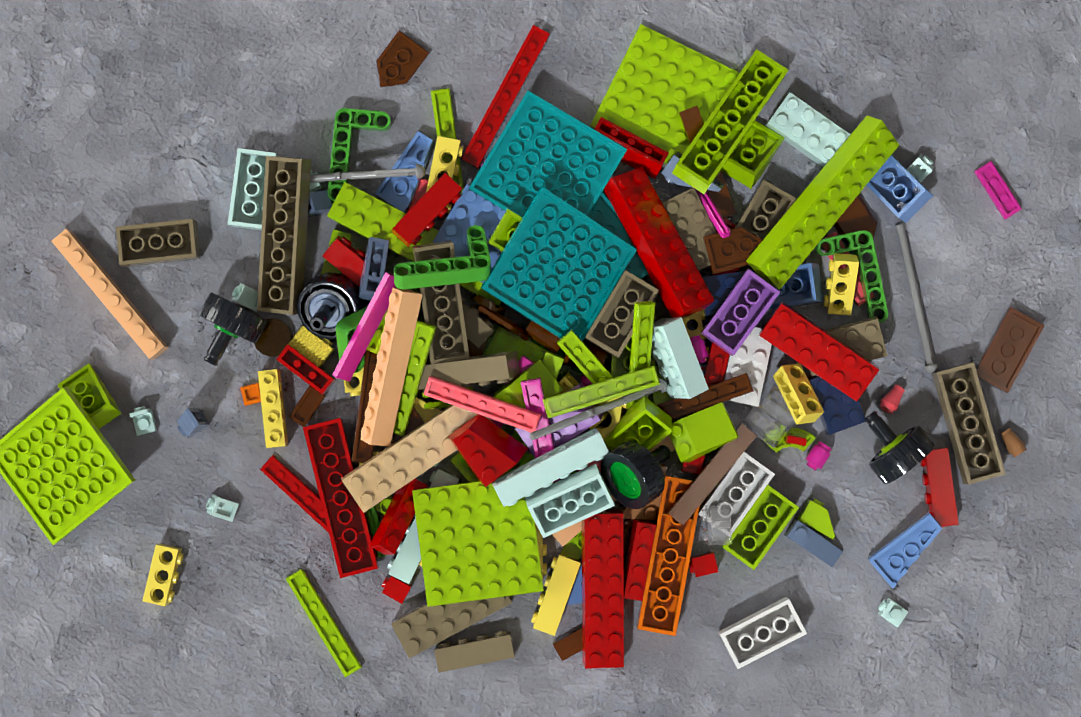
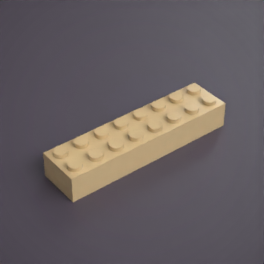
(406, 458)

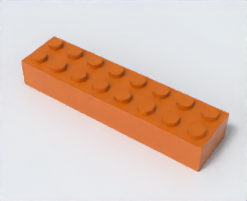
(668, 564)

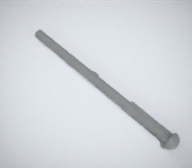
(419, 171)
(923, 327)
(598, 410)

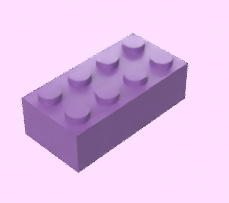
(740, 312)
(565, 434)

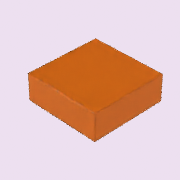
(251, 394)

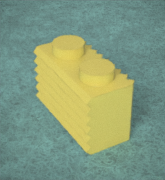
(312, 346)

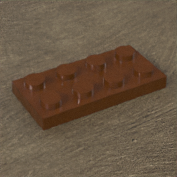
(1008, 350)

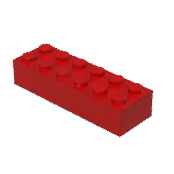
(819, 351)

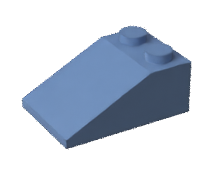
(899, 189)
(801, 288)

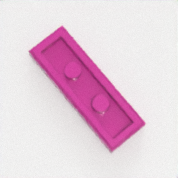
(997, 190)

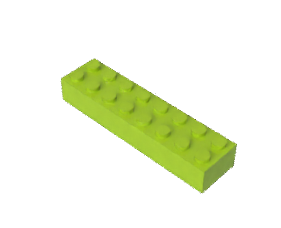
(730, 121)

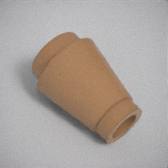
(1013, 443)

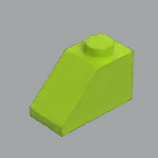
(817, 517)

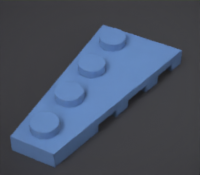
(401, 190)
(899, 554)

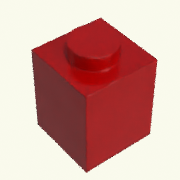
(703, 564)
(396, 589)

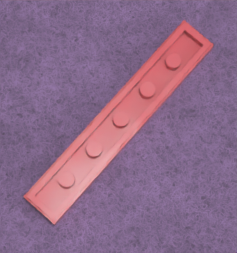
(482, 404)

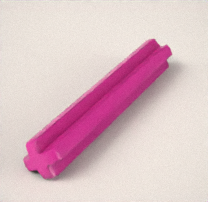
(714, 214)

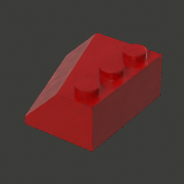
(487, 448)

